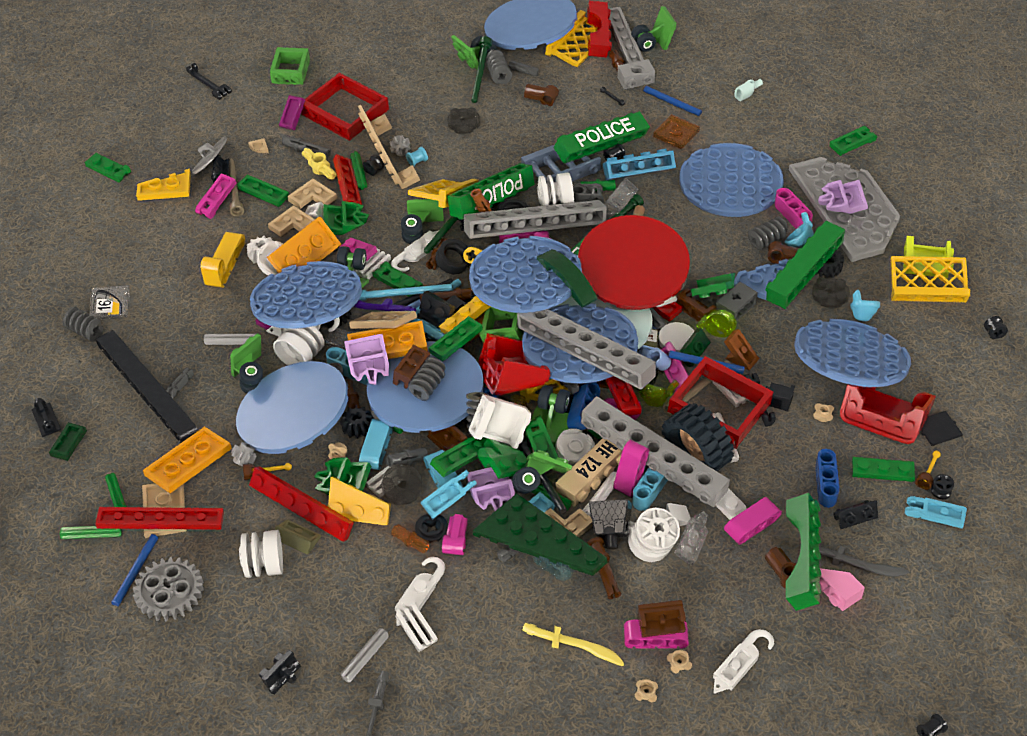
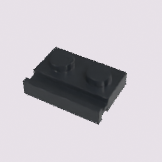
(435, 309)

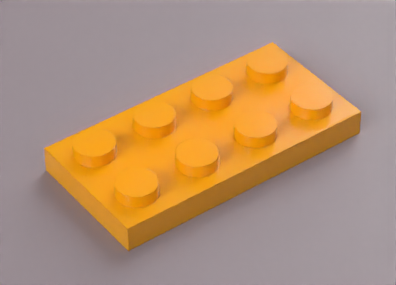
(308, 245)
(397, 340)
(187, 459)

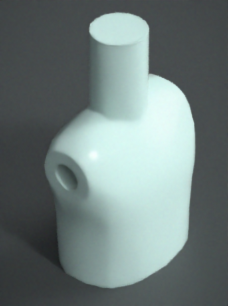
(746, 90)

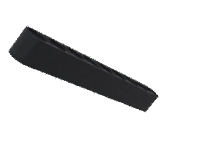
(145, 384)

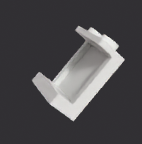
(500, 421)

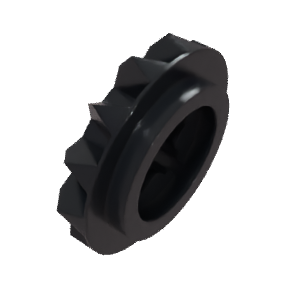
(426, 521)

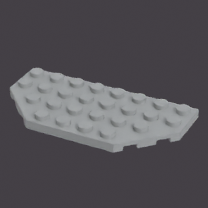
(866, 230)

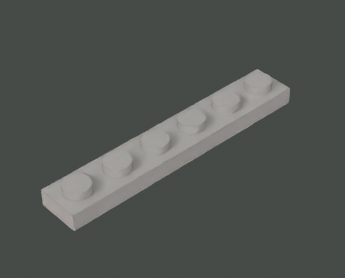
(623, 36)

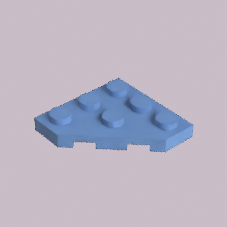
(760, 277)

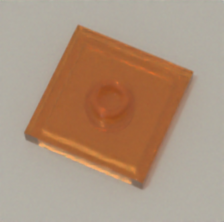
(676, 131)

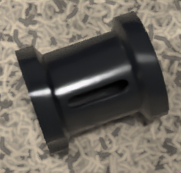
(617, 151)
(932, 727)

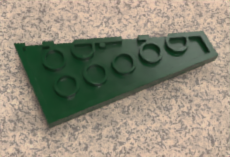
(537, 534)

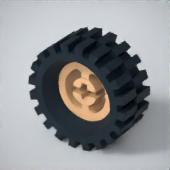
(699, 436)

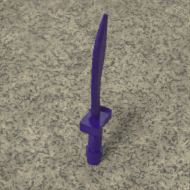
(387, 305)

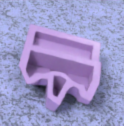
(843, 197)
(367, 357)
(490, 488)

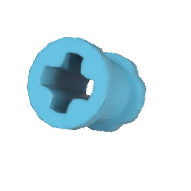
(417, 156)

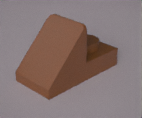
(741, 351)

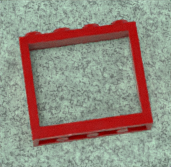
(348, 131)
(733, 381)

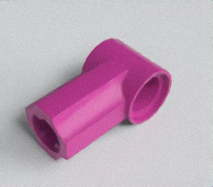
(455, 539)

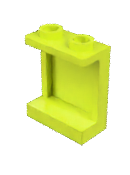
(913, 250)

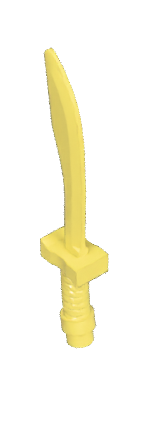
(556, 637)

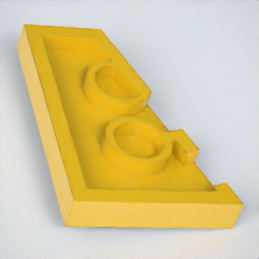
(170, 187)
(357, 504)

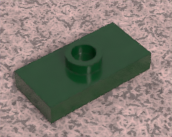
(695, 345)
(67, 441)

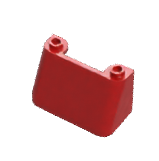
(506, 368)
(885, 413)

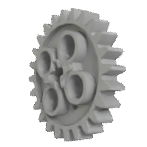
(168, 589)

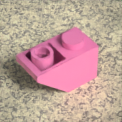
(841, 588)

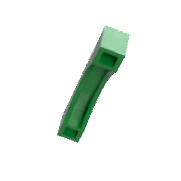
(803, 584)

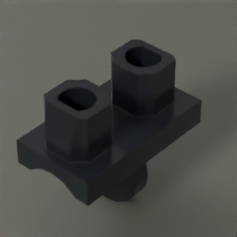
(282, 671)

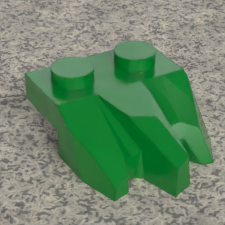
(344, 217)
(714, 284)
(501, 458)
(348, 472)

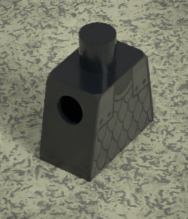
(611, 520)

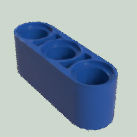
(580, 400)
(827, 478)

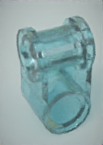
(559, 570)

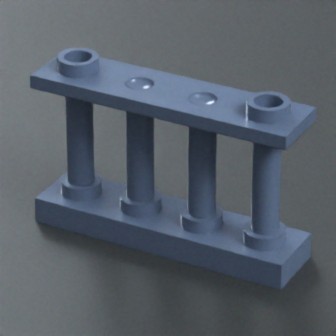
(548, 156)

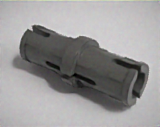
(406, 456)

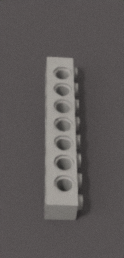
(534, 219)
(589, 346)
(620, 428)

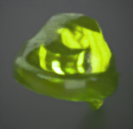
(718, 320)
(657, 396)

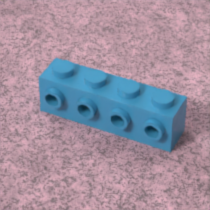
(639, 165)

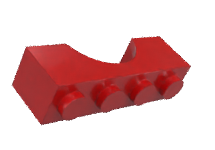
(598, 17)

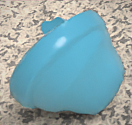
(801, 234)
(863, 309)

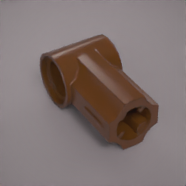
(545, 95)
(786, 252)
(780, 564)

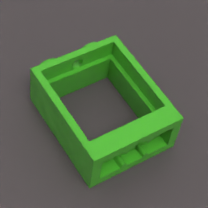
(290, 56)
(492, 315)

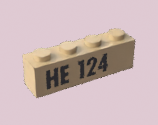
(589, 472)

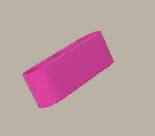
(791, 207)
(630, 467)
(752, 520)
(633, 637)

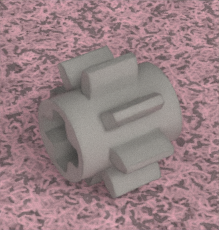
(400, 145)
(243, 454)

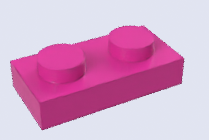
(354, 243)

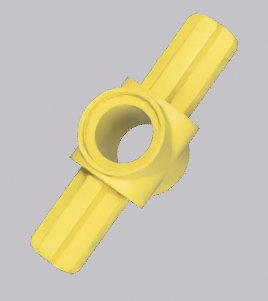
(319, 163)

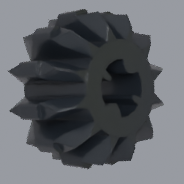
(356, 421)

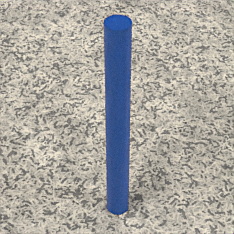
(673, 101)
(696, 360)
(134, 570)

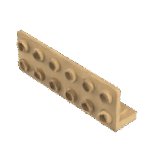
(377, 127)

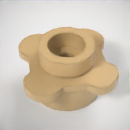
(823, 416)
(337, 450)
(676, 656)
(643, 685)

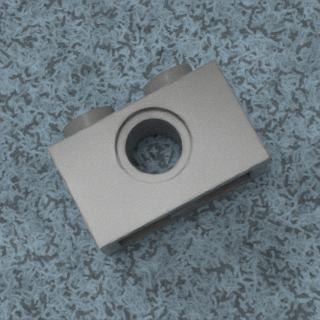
(636, 74)

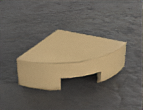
(259, 145)

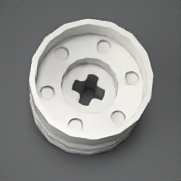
(555, 192)
(298, 345)
(648, 543)
(261, 553)

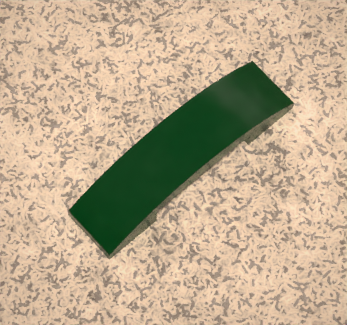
(569, 273)

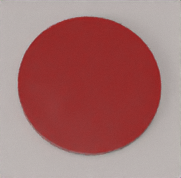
(634, 261)

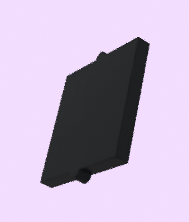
(940, 428)

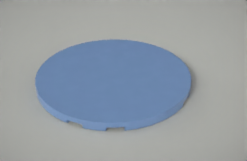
(530, 23)
(746, 194)
(513, 278)
(305, 295)
(852, 353)
(567, 367)
(292, 407)
(444, 407)

